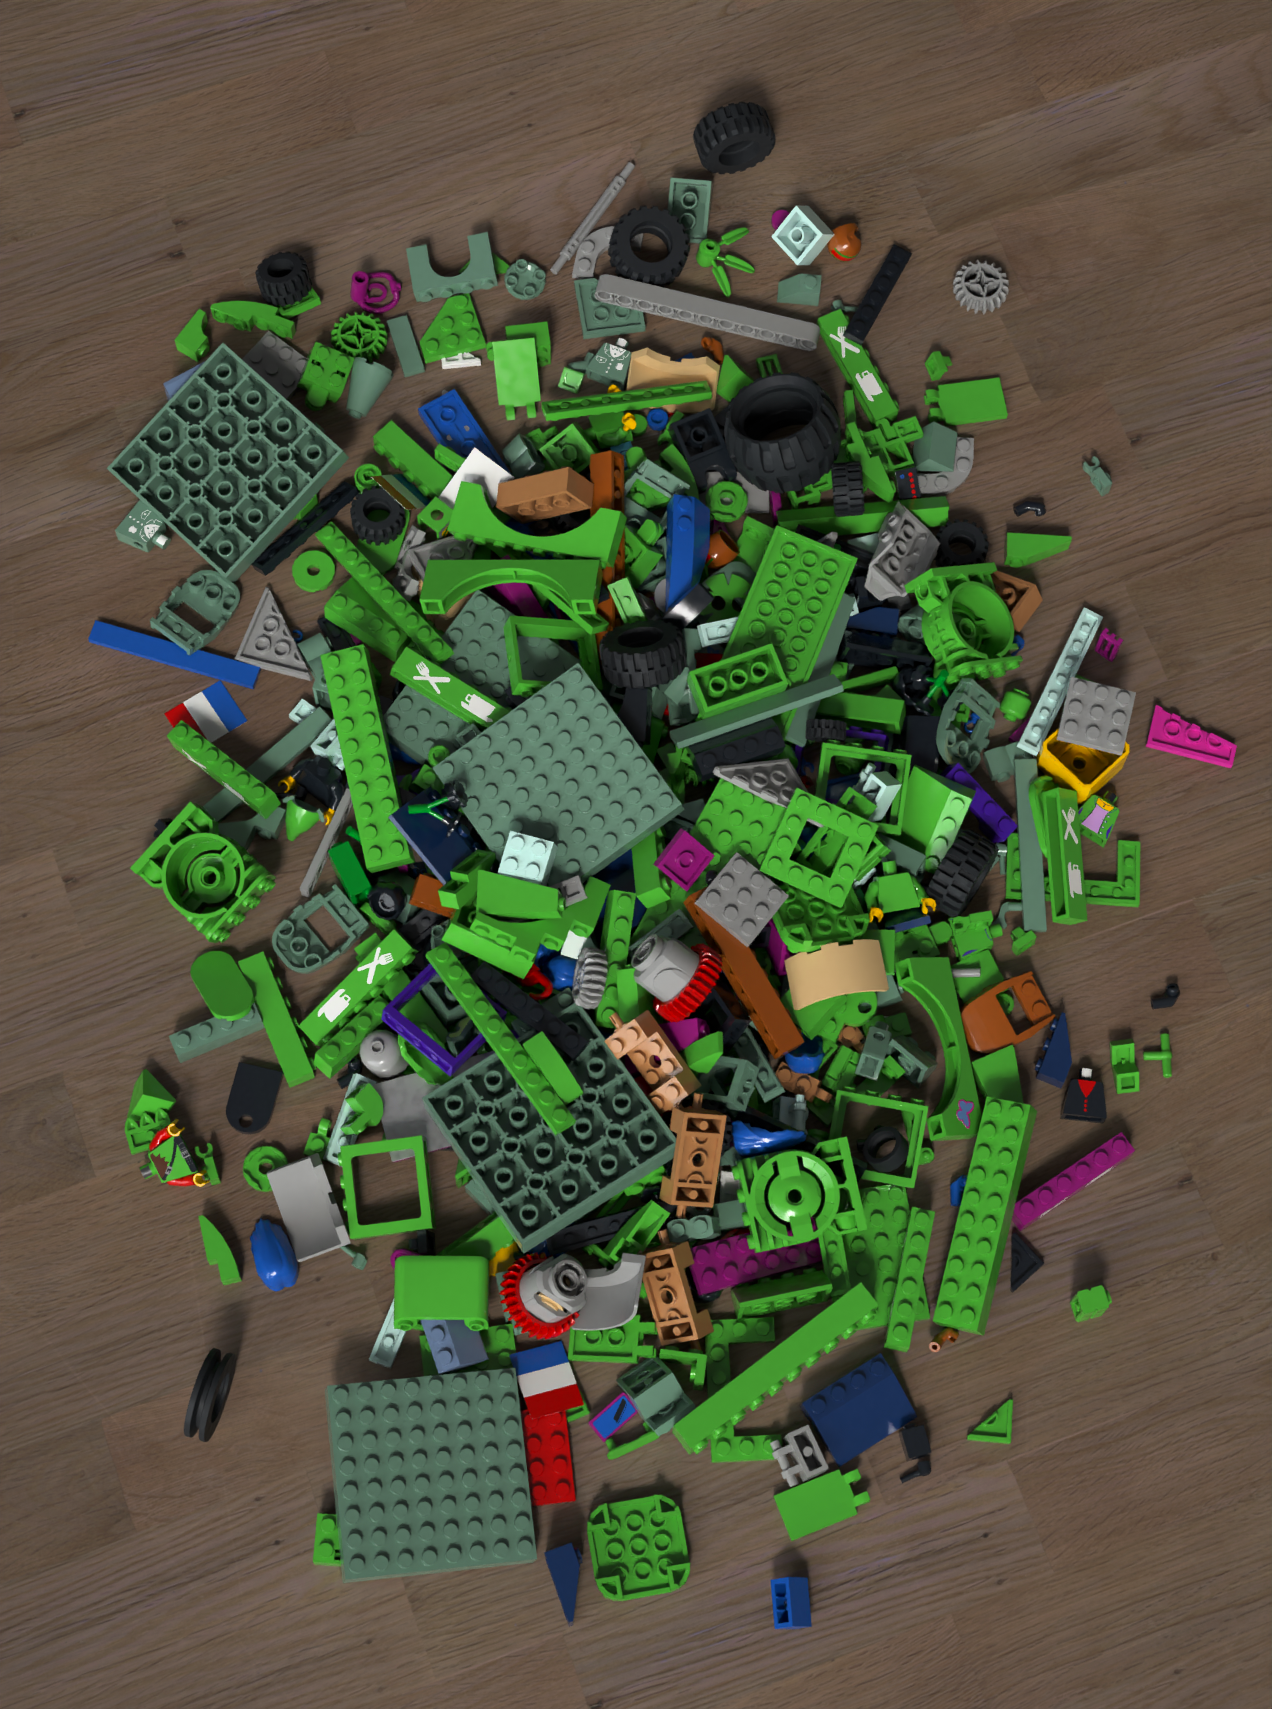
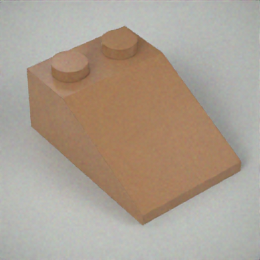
(1019, 596)

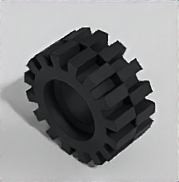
(825, 730)

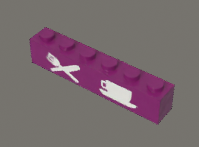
(1071, 1181)

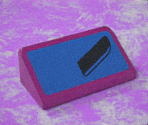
(613, 1417)

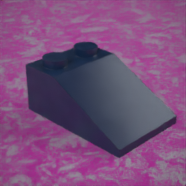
(565, 1571)

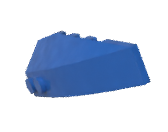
(685, 545)

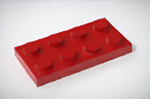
(548, 1459)

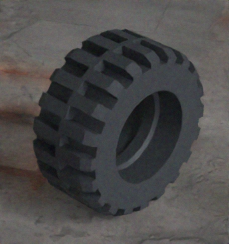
(734, 138)
(656, 223)
(642, 654)
(962, 872)

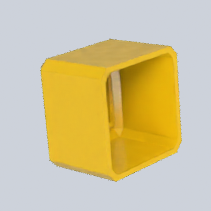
(1057, 760)

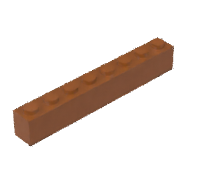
(749, 983)

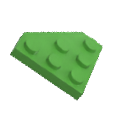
(453, 331)

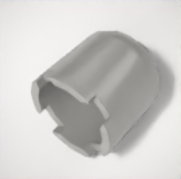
(382, 1054)

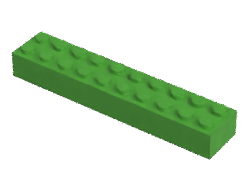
(366, 756)
(985, 1216)
(775, 1368)

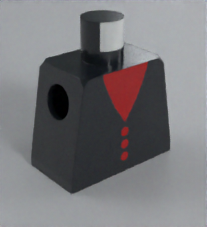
(1084, 1099)

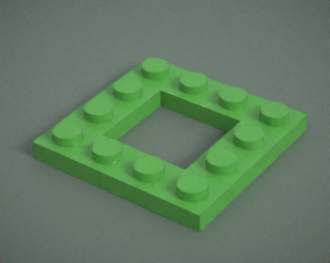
(859, 837)

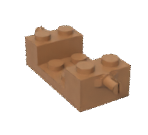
(641, 1041)
(697, 1132)
(664, 1272)

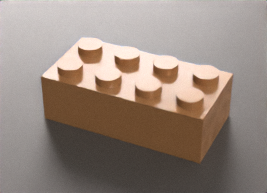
(545, 495)

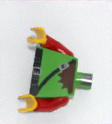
(172, 1159)

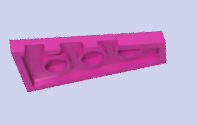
(1181, 738)

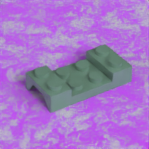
(686, 710)

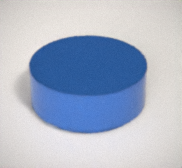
(657, 419)

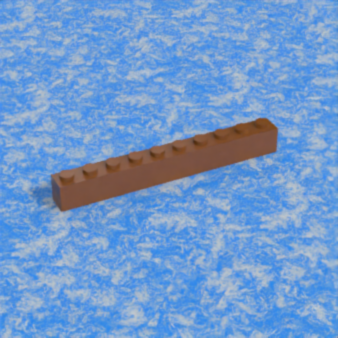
(608, 493)

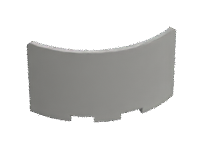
(307, 1208)
(612, 1294)

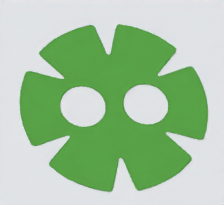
(719, 586)

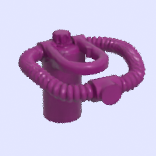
(359, 289)

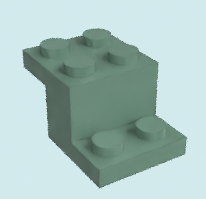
(656, 1395)

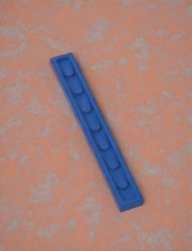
(173, 655)

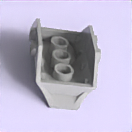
(902, 554)

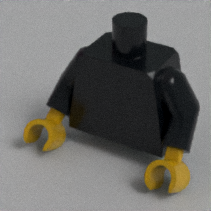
(320, 780)

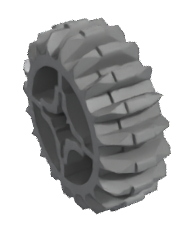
(974, 292)
(589, 978)

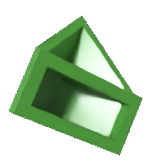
(732, 379)
(148, 1097)

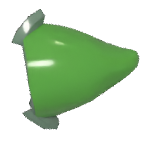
(300, 816)

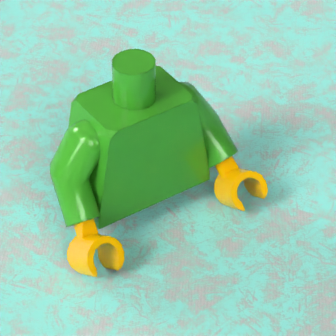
(611, 428)
(895, 892)

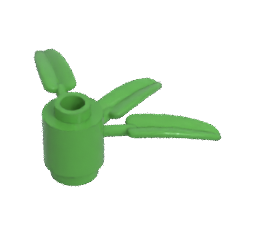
(709, 251)

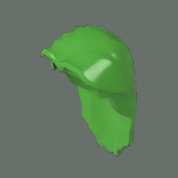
(420, 1063)

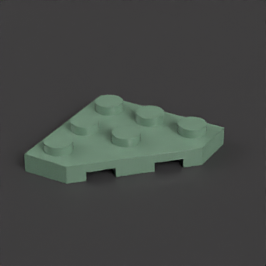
(601, 318)

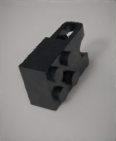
(706, 454)

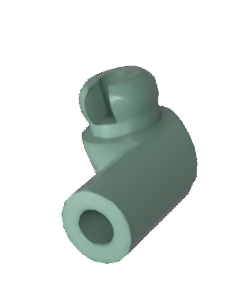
(582, 365)

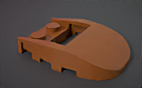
(986, 1023)

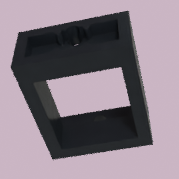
(737, 1017)

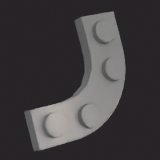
(593, 247)
(946, 482)
(404, 580)

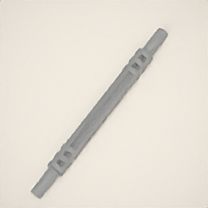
(592, 218)

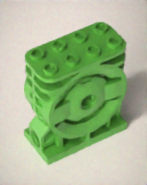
(960, 615)
(180, 850)
(770, 1234)

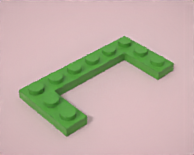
(1119, 893)
(727, 1332)

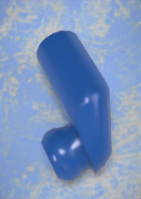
(957, 1189)

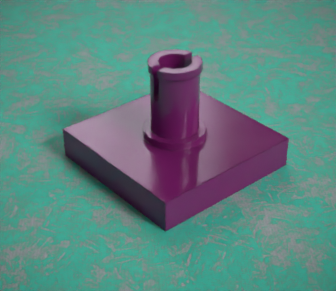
(683, 859)

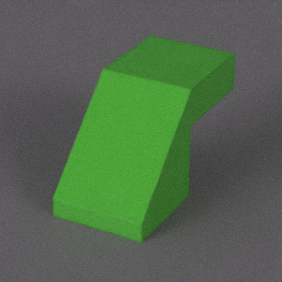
(1123, 1066)

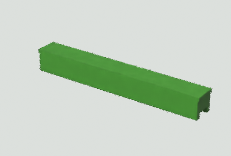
(928, 511)

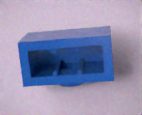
(791, 1603)

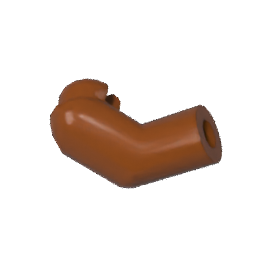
(714, 347)
(940, 1338)

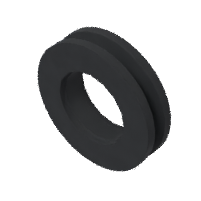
(209, 1395)

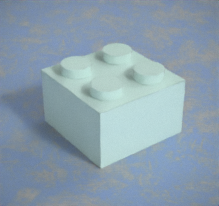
(802, 235)
(528, 858)

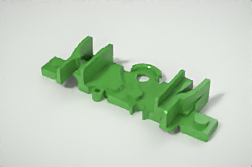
(881, 442)

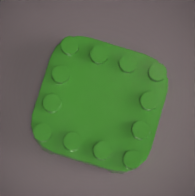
(811, 922)
(638, 1548)

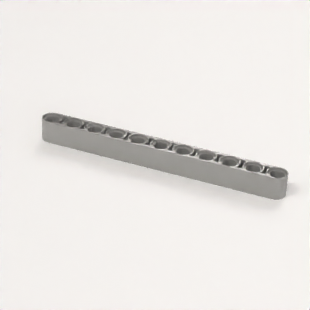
(707, 312)

